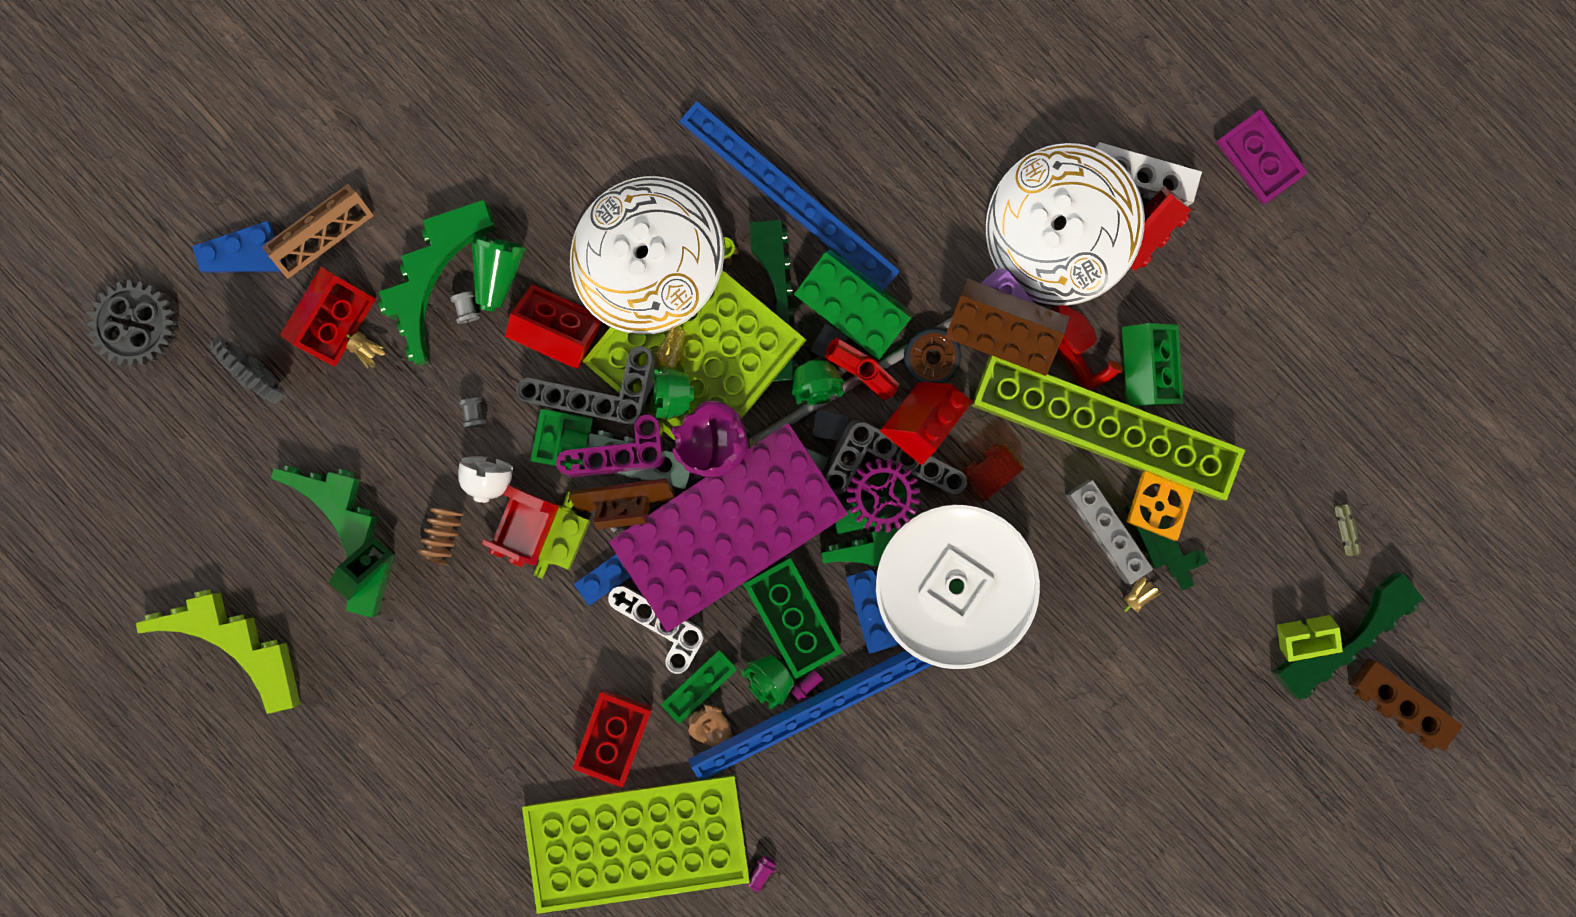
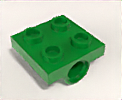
(559, 433)

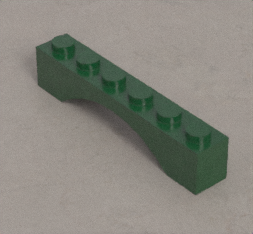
(767, 247)
(1388, 603)

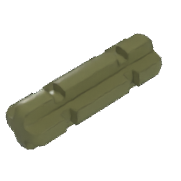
(1348, 530)

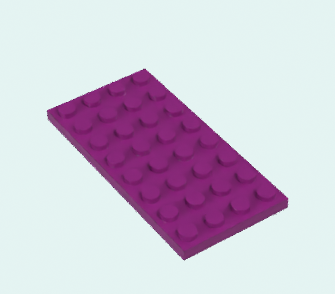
(728, 528)

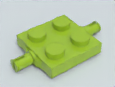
(563, 539)

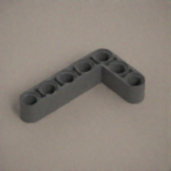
(595, 400)
(869, 443)

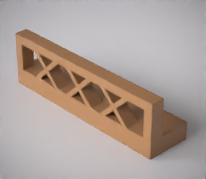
(313, 222)

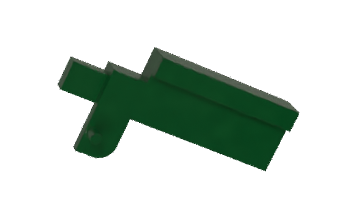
(1166, 551)

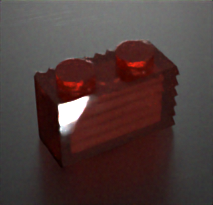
(993, 471)

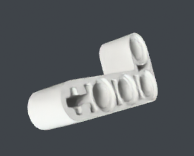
(677, 635)

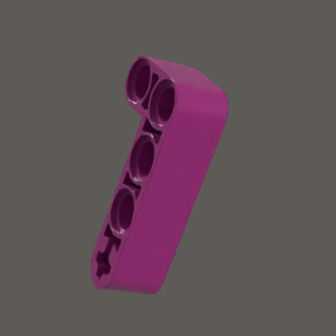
(611, 453)

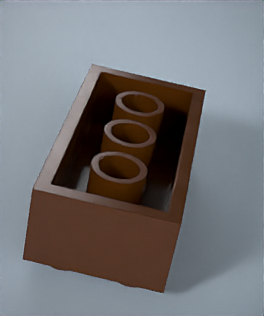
(1007, 327)

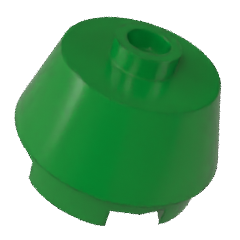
(816, 382)
(671, 393)
(769, 680)

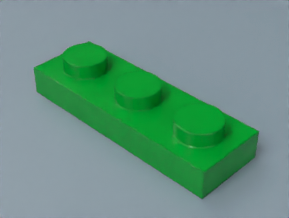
(699, 686)

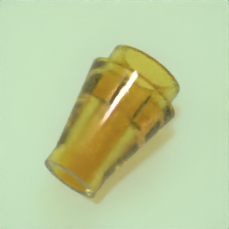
(671, 349)

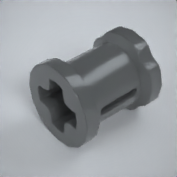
(472, 412)

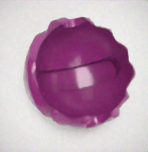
(710, 440)

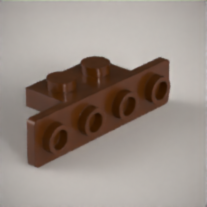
(622, 503)

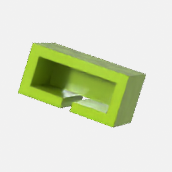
(1316, 638)

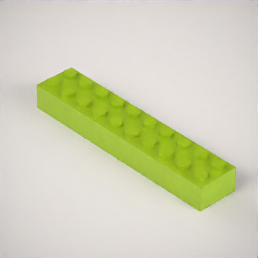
(1108, 428)

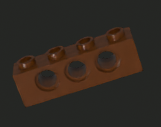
(1441, 726)

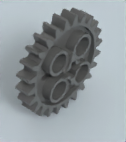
(126, 346)
(247, 369)

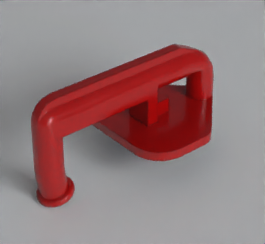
(1076, 340)

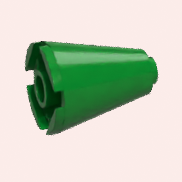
(494, 270)

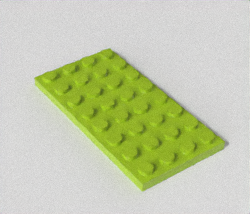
(635, 844)

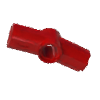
(851, 360)

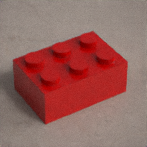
(612, 738)

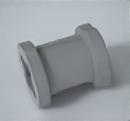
(465, 307)

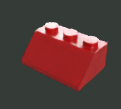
(1161, 218)
(326, 317)
(553, 326)
(926, 418)

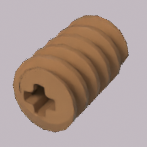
(440, 535)

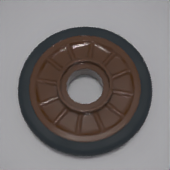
(916, 353)

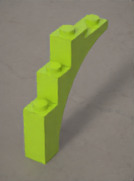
(267, 665)

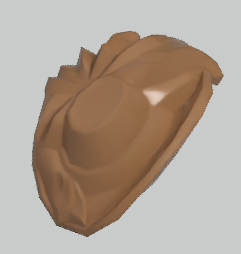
(709, 726)

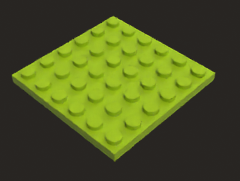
(728, 351)

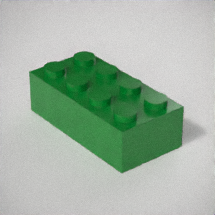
(854, 304)
(792, 617)

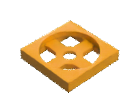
(1136, 518)

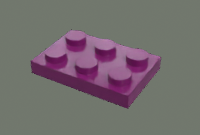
(1261, 157)

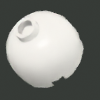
(483, 478)

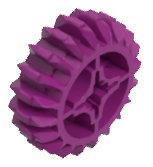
(894, 474)

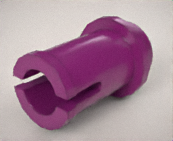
(806, 684)
(761, 873)

